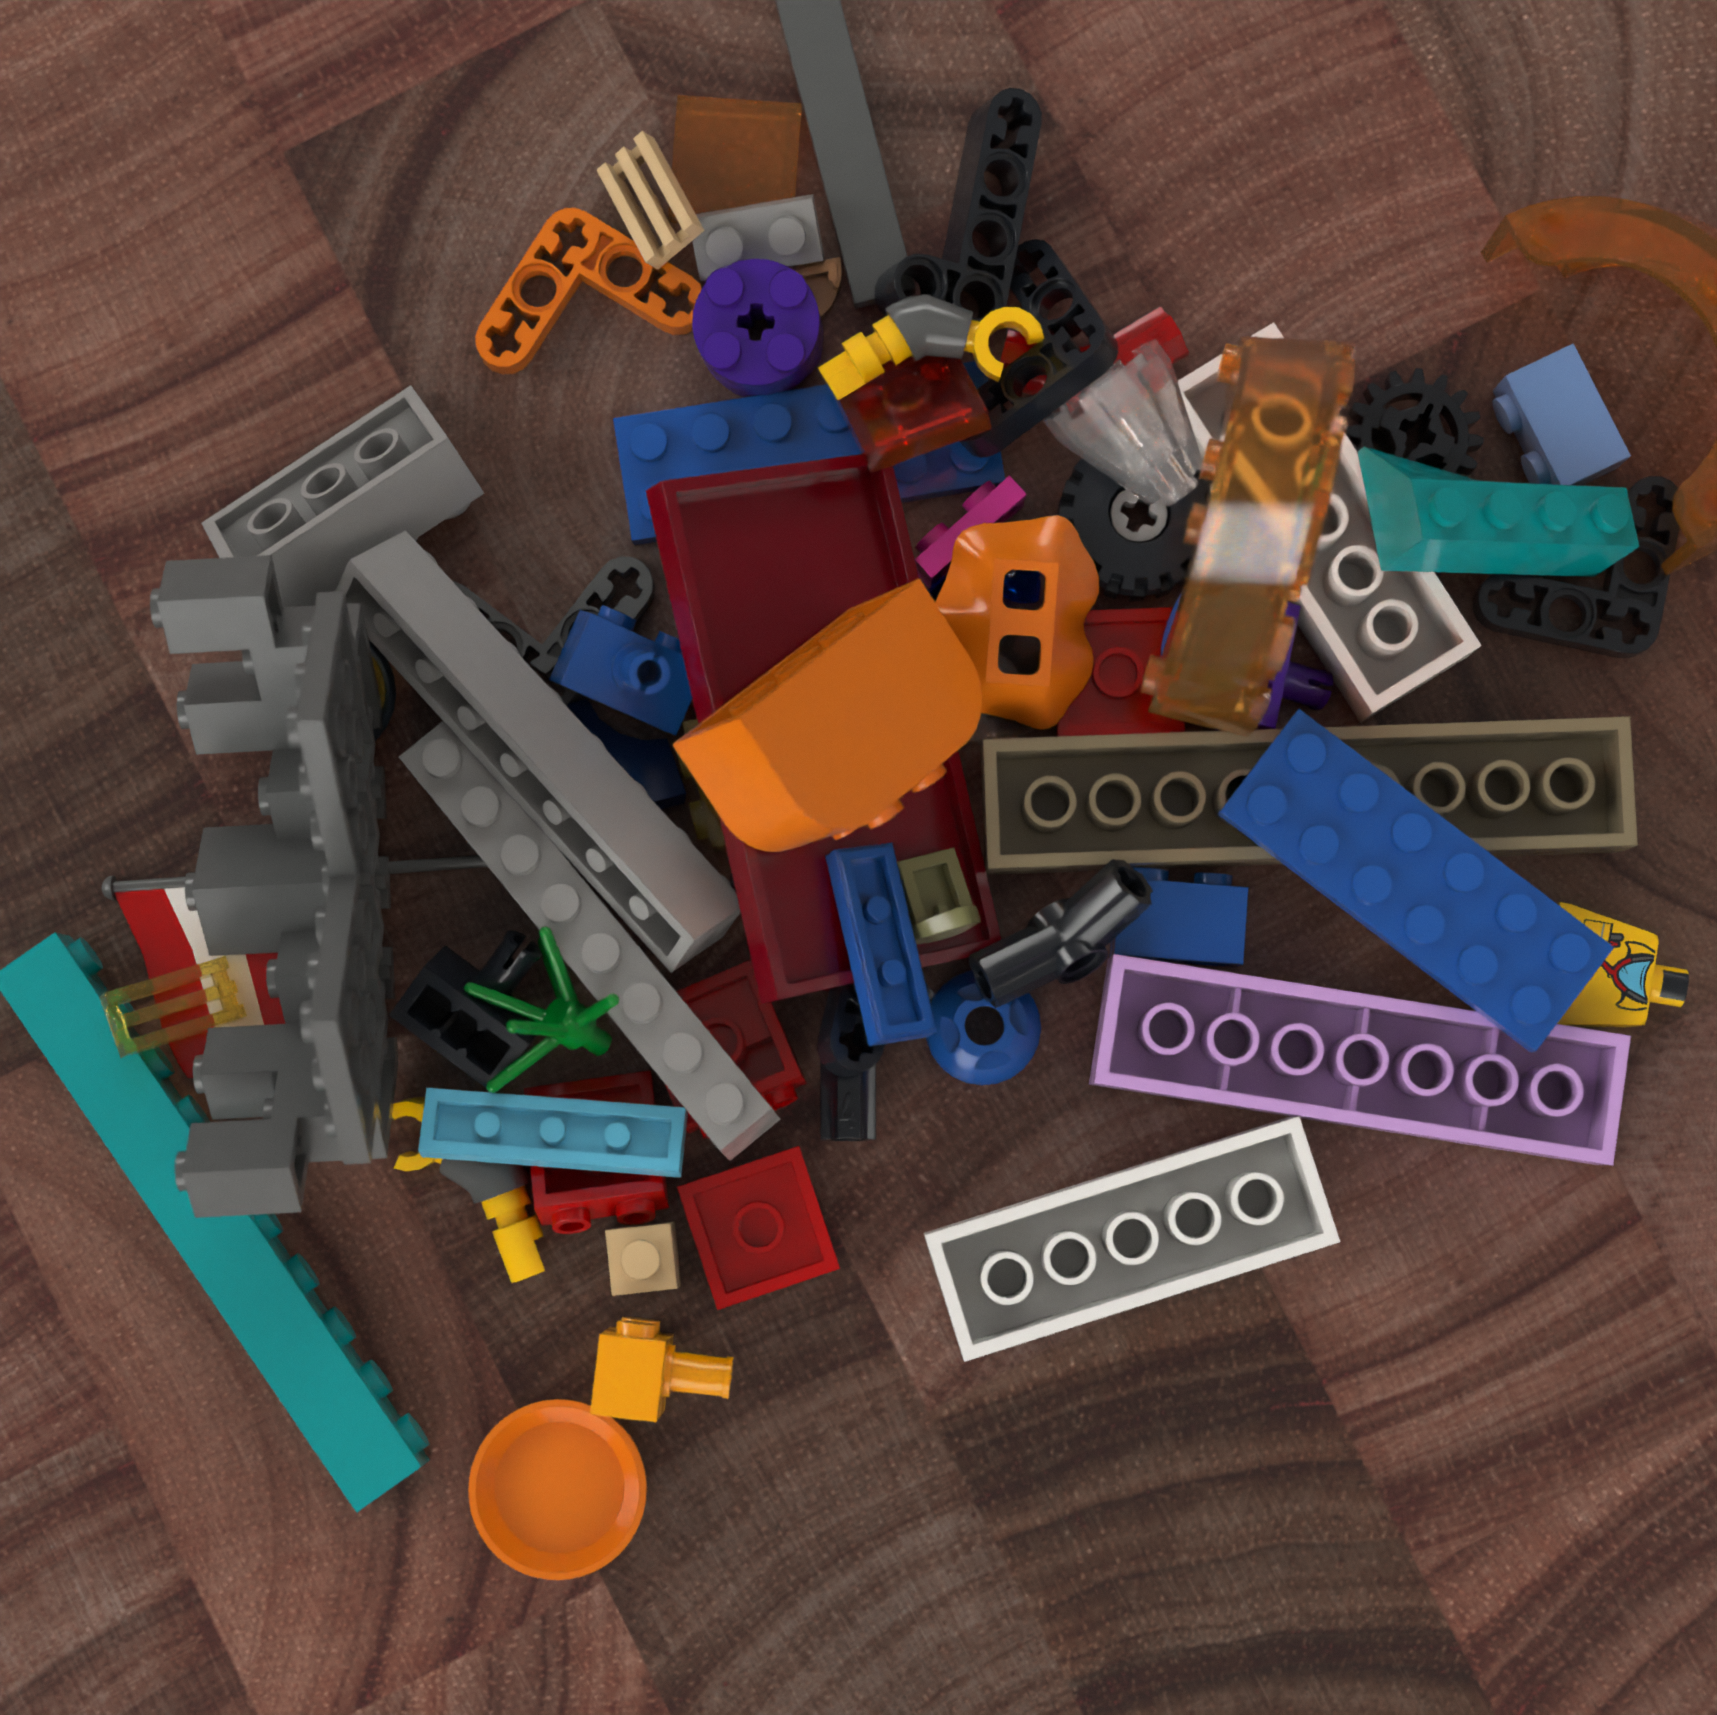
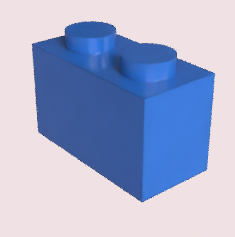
(1188, 922)

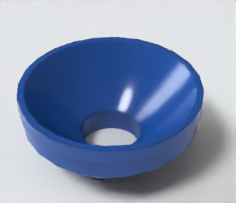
(976, 1062)

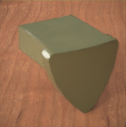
(937, 896)

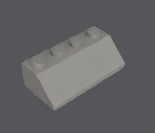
(348, 496)

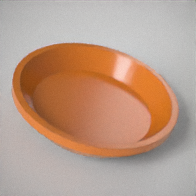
(557, 1489)

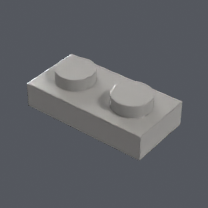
(770, 230)

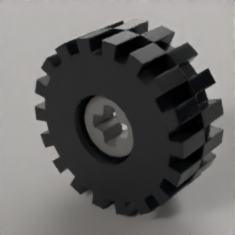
(1129, 560)

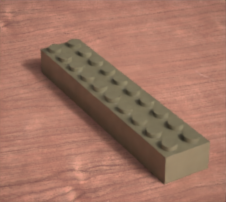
(1160, 794)

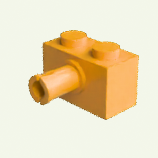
(641, 1368)

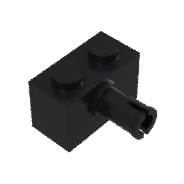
(461, 1025)

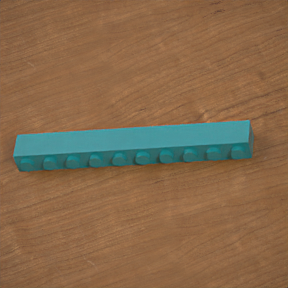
(235, 1258)

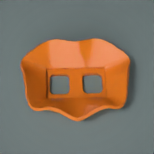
(976, 613)

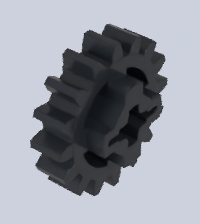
(1390, 425)

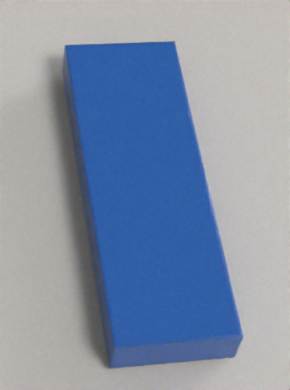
(880, 944)

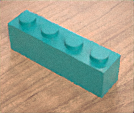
(1465, 525)

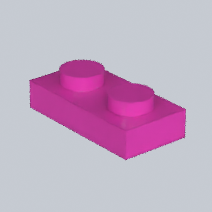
(985, 505)

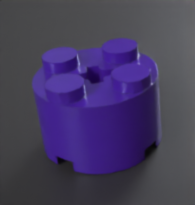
(732, 304)

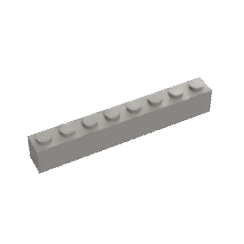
(540, 751)
(592, 942)

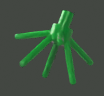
(562, 1022)

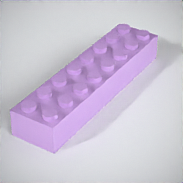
(1357, 1060)

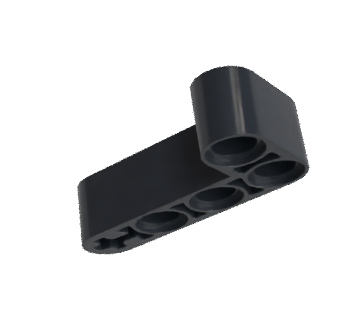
(979, 210)

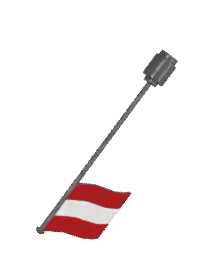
(175, 940)

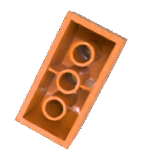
(840, 726)

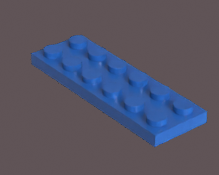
(767, 433)
(1416, 881)

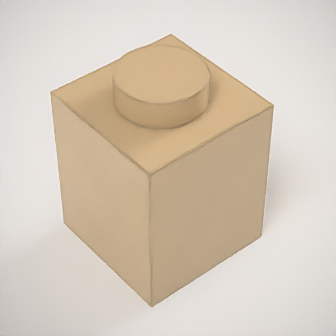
(643, 1258)

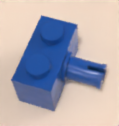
(625, 669)

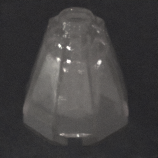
(1134, 427)

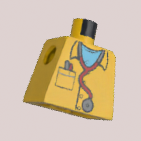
(1626, 979)

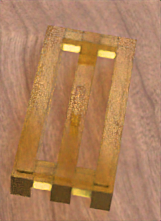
(222, 990)

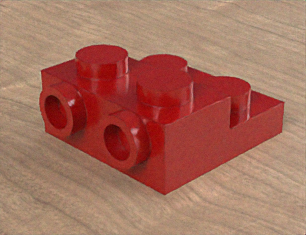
(747, 1032)
(576, 1196)

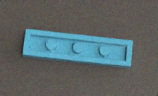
(553, 1132)

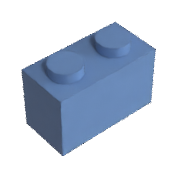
(1559, 421)

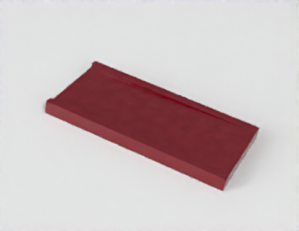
(750, 577)

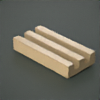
(629, 167)

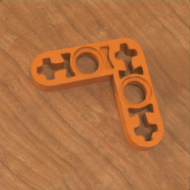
(586, 266)

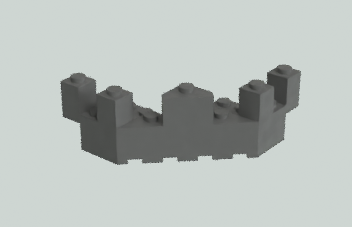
(287, 886)

